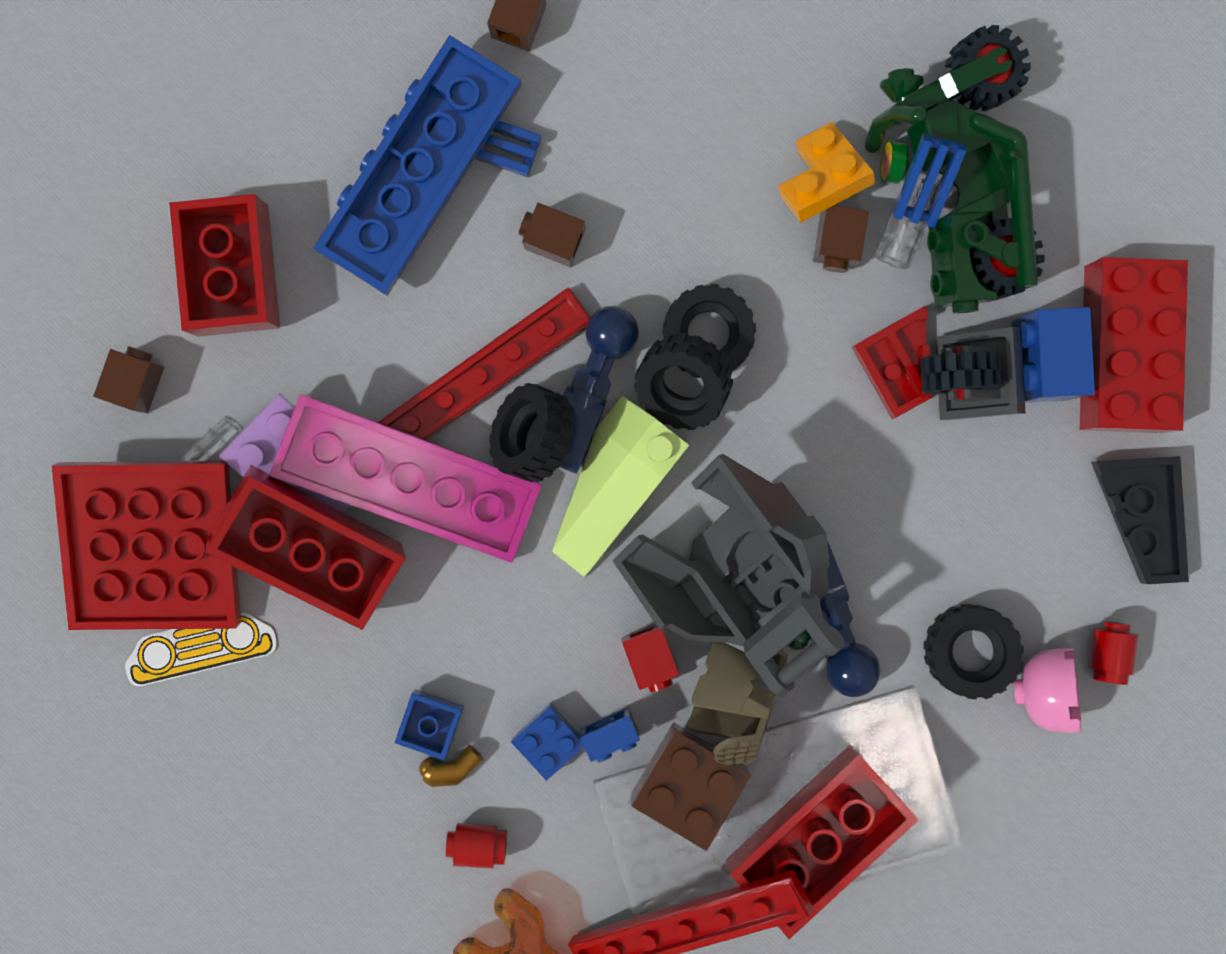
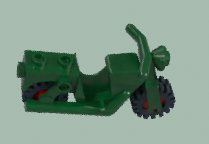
(968, 257)

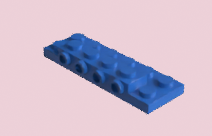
(417, 165)

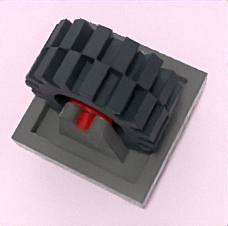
(976, 374)

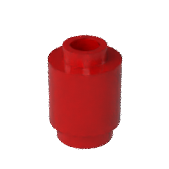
(1113, 653)
(476, 846)

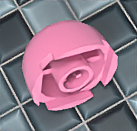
(1051, 691)

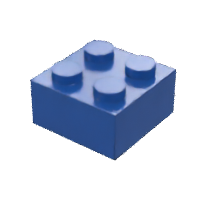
(429, 724)
(610, 735)
(548, 741)

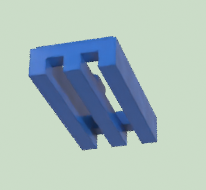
(517, 133)
(917, 212)

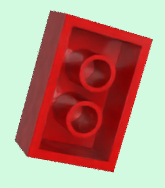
(224, 265)

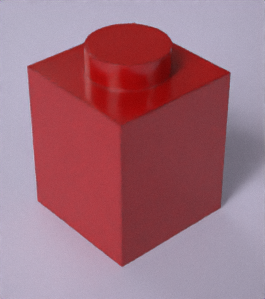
(650, 659)

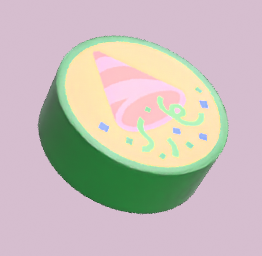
(894, 161)

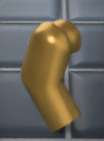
(450, 773)

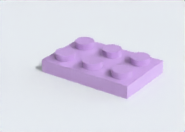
(261, 441)

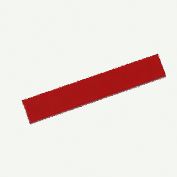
(490, 367)
(702, 920)

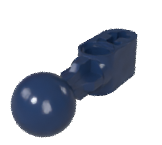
(611, 336)
(855, 667)

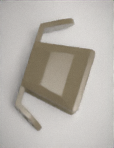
(731, 704)

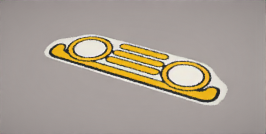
(191, 651)

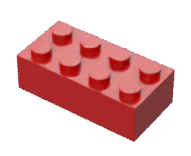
(1136, 344)
(305, 547)
(825, 833)

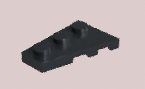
(1149, 514)

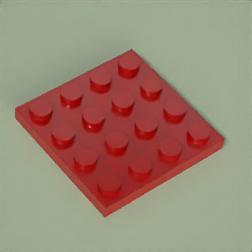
(139, 544)

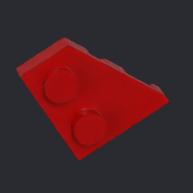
(894, 364)

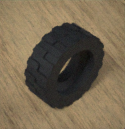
(722, 302)
(697, 356)
(550, 438)
(1005, 659)

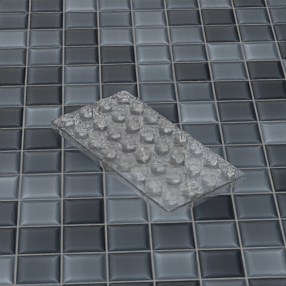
(884, 730)

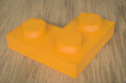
(833, 174)

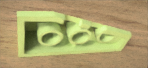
(619, 473)

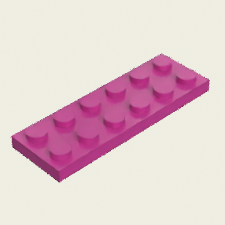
(404, 478)

